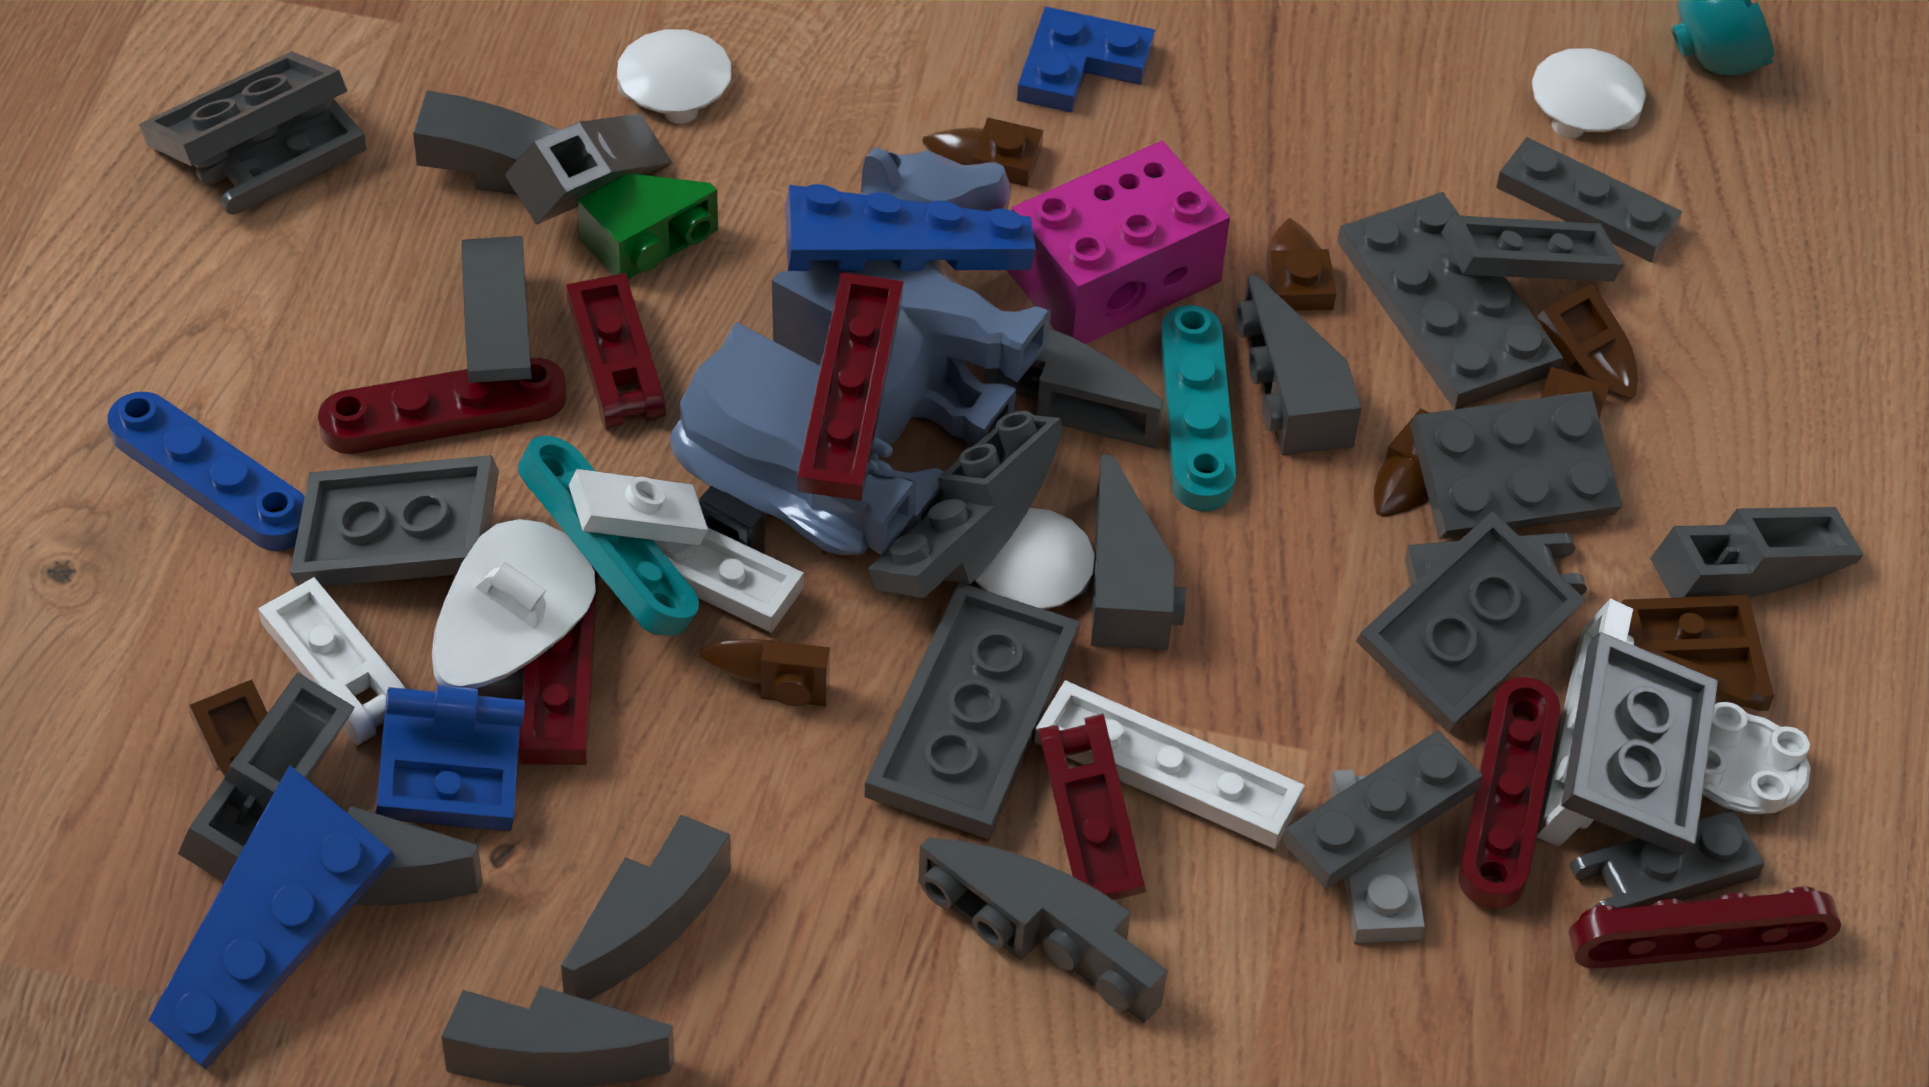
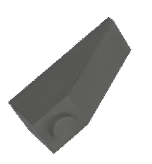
(1132, 570)

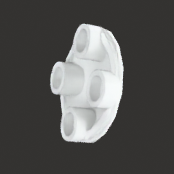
(674, 73)
(1588, 92)
(1042, 562)
(1754, 762)

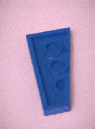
(910, 233)
(276, 905)

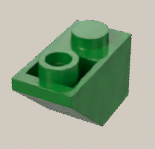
(645, 220)

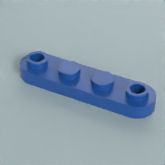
(207, 469)

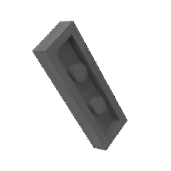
(1588, 196)
(1532, 248)
(1382, 809)

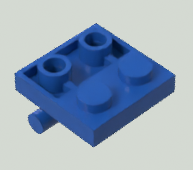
(449, 757)

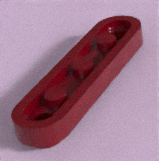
(437, 408)
(1510, 794)
(1703, 929)

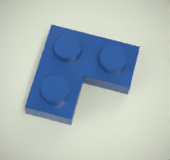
(1078, 44)

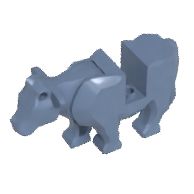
(755, 395)

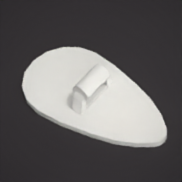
(510, 603)

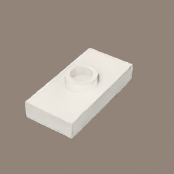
(637, 507)

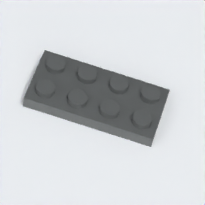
(1462, 327)
(972, 710)

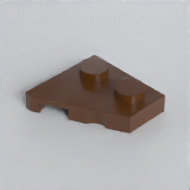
(1709, 637)

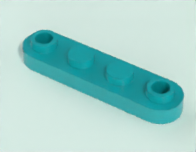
(1197, 408)
(629, 565)

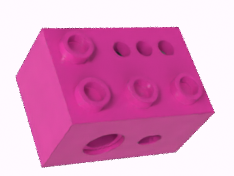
(1122, 243)

